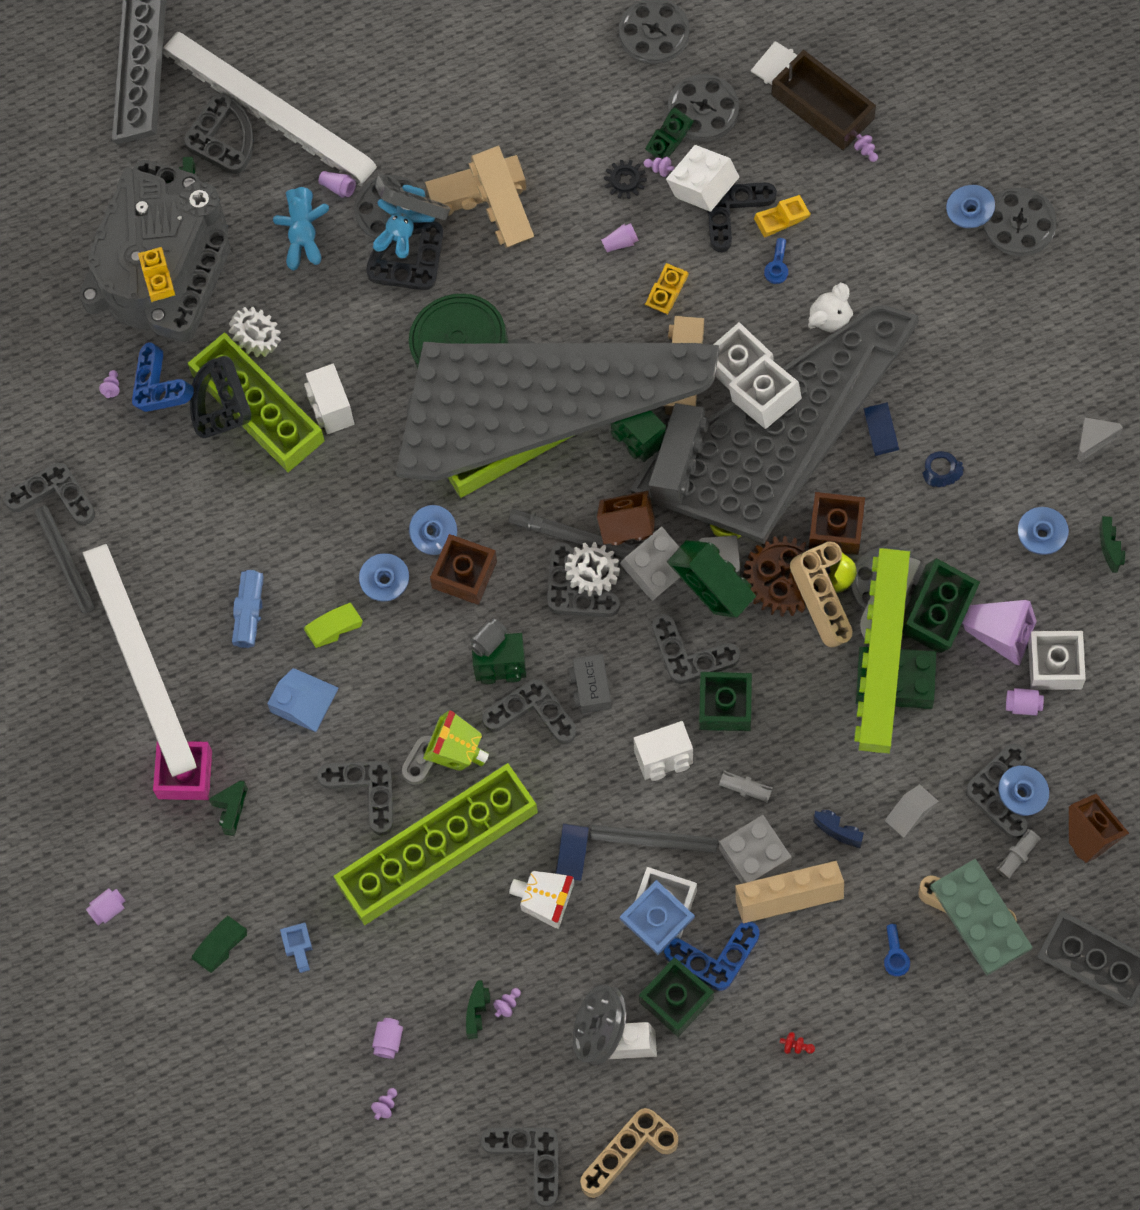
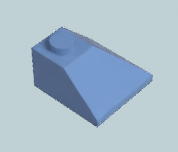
(302, 699)

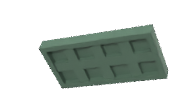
(981, 917)

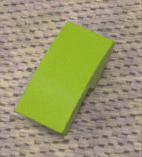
(331, 624)

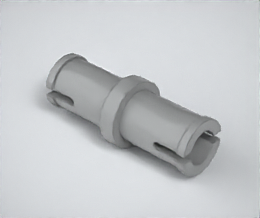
(745, 786)
(1018, 854)

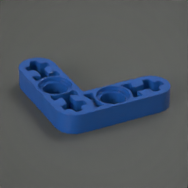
(149, 361)
(722, 964)

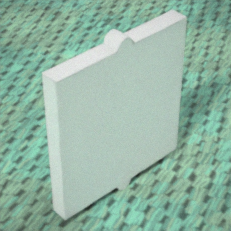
(773, 62)

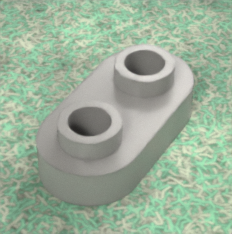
(416, 761)

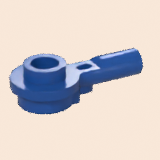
(777, 271)
(896, 961)

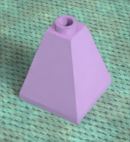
(1002, 626)

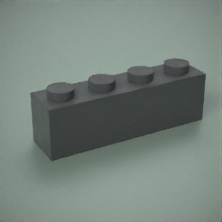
(678, 453)

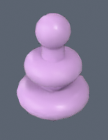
(867, 147)
(660, 165)
(110, 385)
(508, 1001)
(385, 1103)

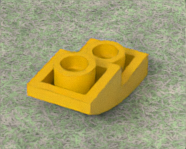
(156, 274)
(667, 289)

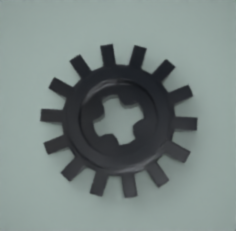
(626, 169)

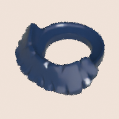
(934, 479)

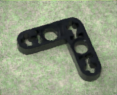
(729, 201)

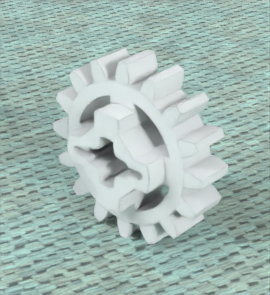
(254, 331)
(585, 576)

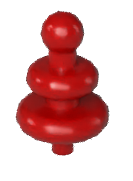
(799, 1045)

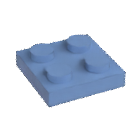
(657, 917)

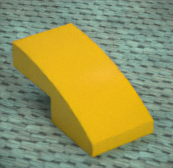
(783, 216)

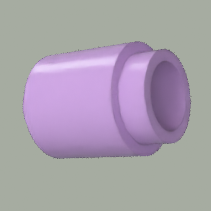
(1024, 701)
(106, 906)
(387, 1038)

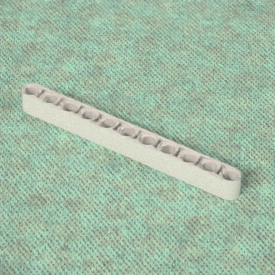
(269, 107)
(139, 660)

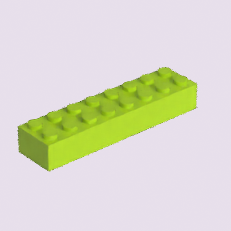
(436, 844)

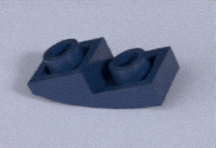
(881, 429)
(829, 823)
(572, 851)

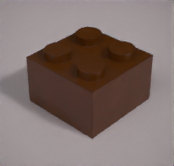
(626, 518)
(837, 520)
(463, 569)

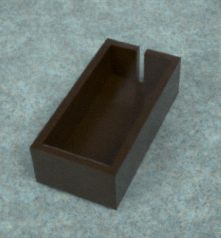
(823, 100)

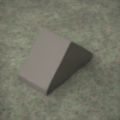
(1096, 435)
(728, 549)
(911, 810)

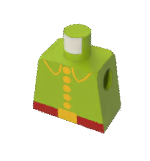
(455, 743)

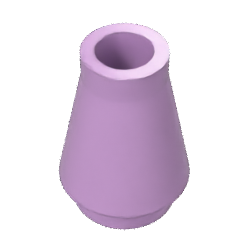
(340, 184)
(620, 238)

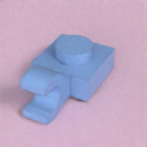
(297, 942)

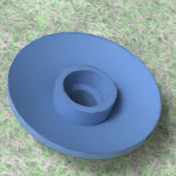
(970, 197)
(1047, 520)
(441, 523)
(384, 566)
(1030, 782)

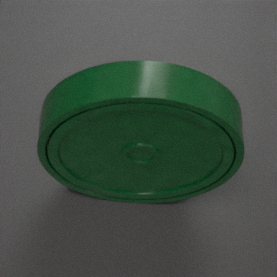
(456, 321)

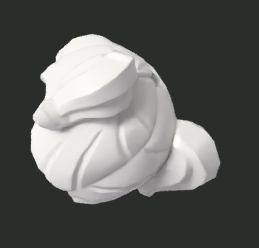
(825, 310)

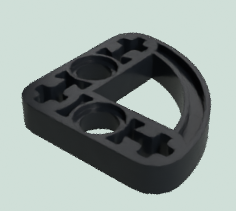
(422, 267)
(230, 404)

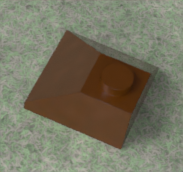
(1093, 828)

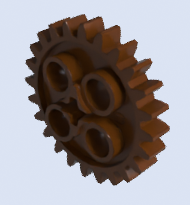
(772, 557)

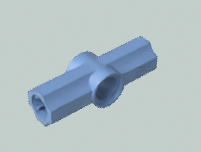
(247, 609)

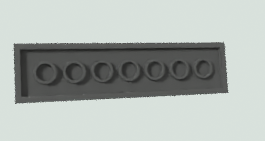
(139, 70)

